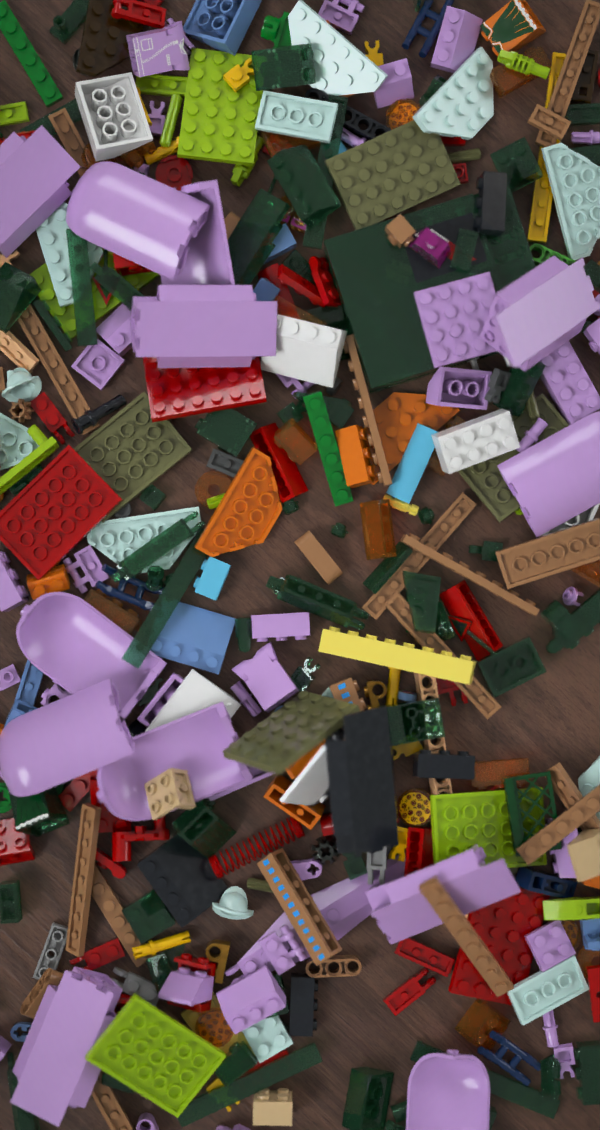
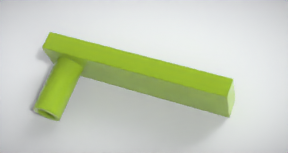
(45, 449)

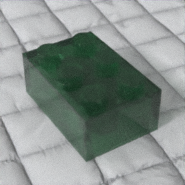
(510, 666)

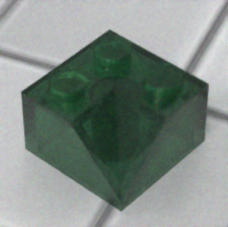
(518, 163)
(148, 916)

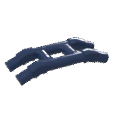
(417, 28)
(119, 593)
(519, 1055)

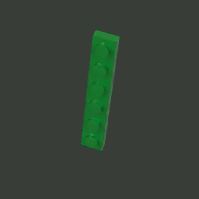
(28, 56)
(327, 448)

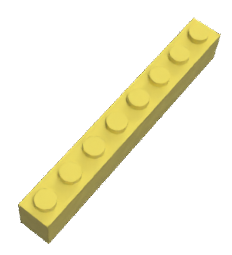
(397, 656)

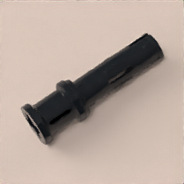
(92, 417)

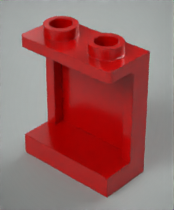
(195, 964)

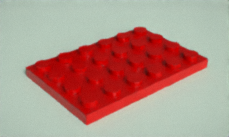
(201, 390)
(55, 512)
(503, 932)

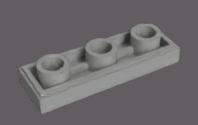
(55, 942)

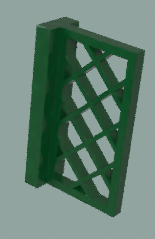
(514, 810)

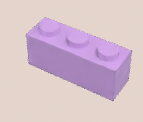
(280, 626)

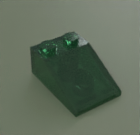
(16, 294)

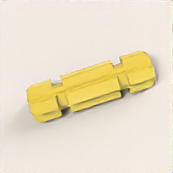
(402, 506)

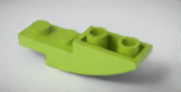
(571, 908)

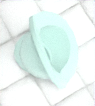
(21, 385)
(233, 904)

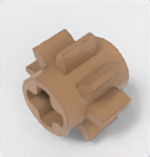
(21, 416)

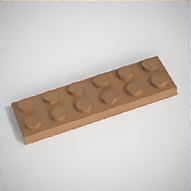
(550, 554)

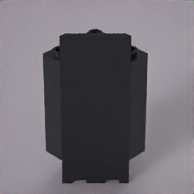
(363, 783)

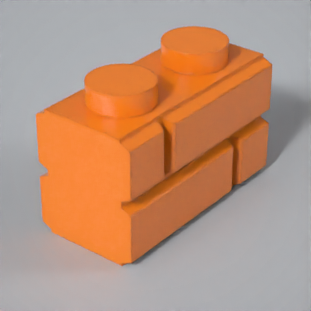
(55, 581)

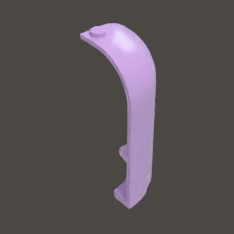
(135, 217)
(209, 253)
(557, 475)
(83, 648)
(64, 740)
(185, 744)
(448, 1093)

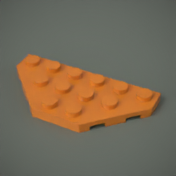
(397, 420)
(245, 510)

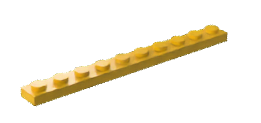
(542, 190)

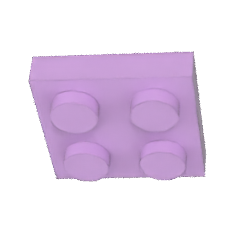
(98, 364)
(549, 944)

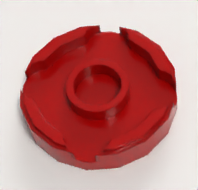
(174, 172)

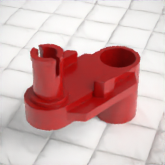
(122, 840)

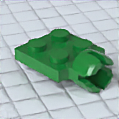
(277, 30)

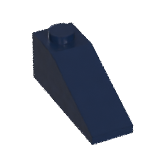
(545, 883)

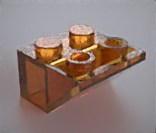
(479, 1022)

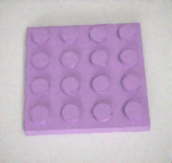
(455, 318)

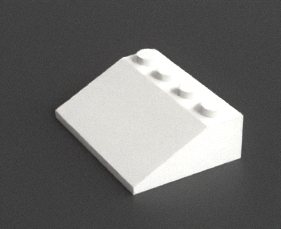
(112, 115)
(306, 351)
(192, 696)
(311, 784)

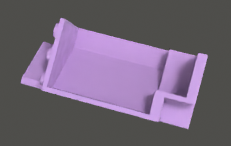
(31, 184)
(540, 312)
(203, 326)
(471, 883)
(66, 1026)

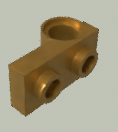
(374, 698)

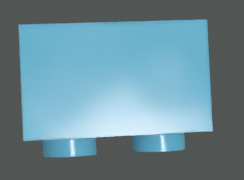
(212, 578)

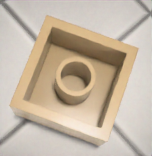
(273, 1107)

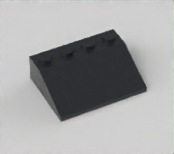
(182, 879)

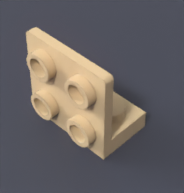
(169, 792)

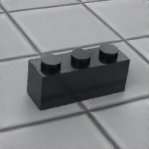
(491, 203)
(443, 764)
(302, 1005)

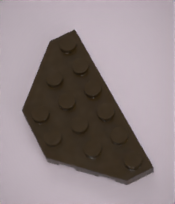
(104, 38)

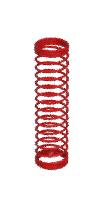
(218, 869)

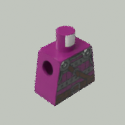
(431, 247)

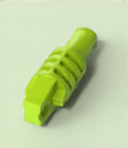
(522, 64)
(242, 172)

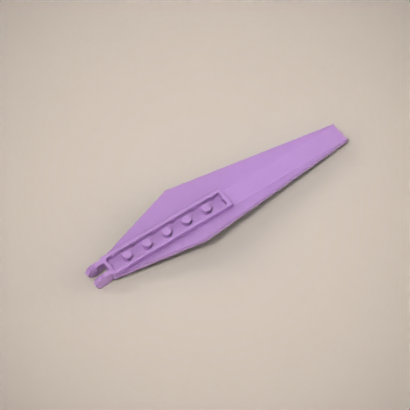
(341, 906)

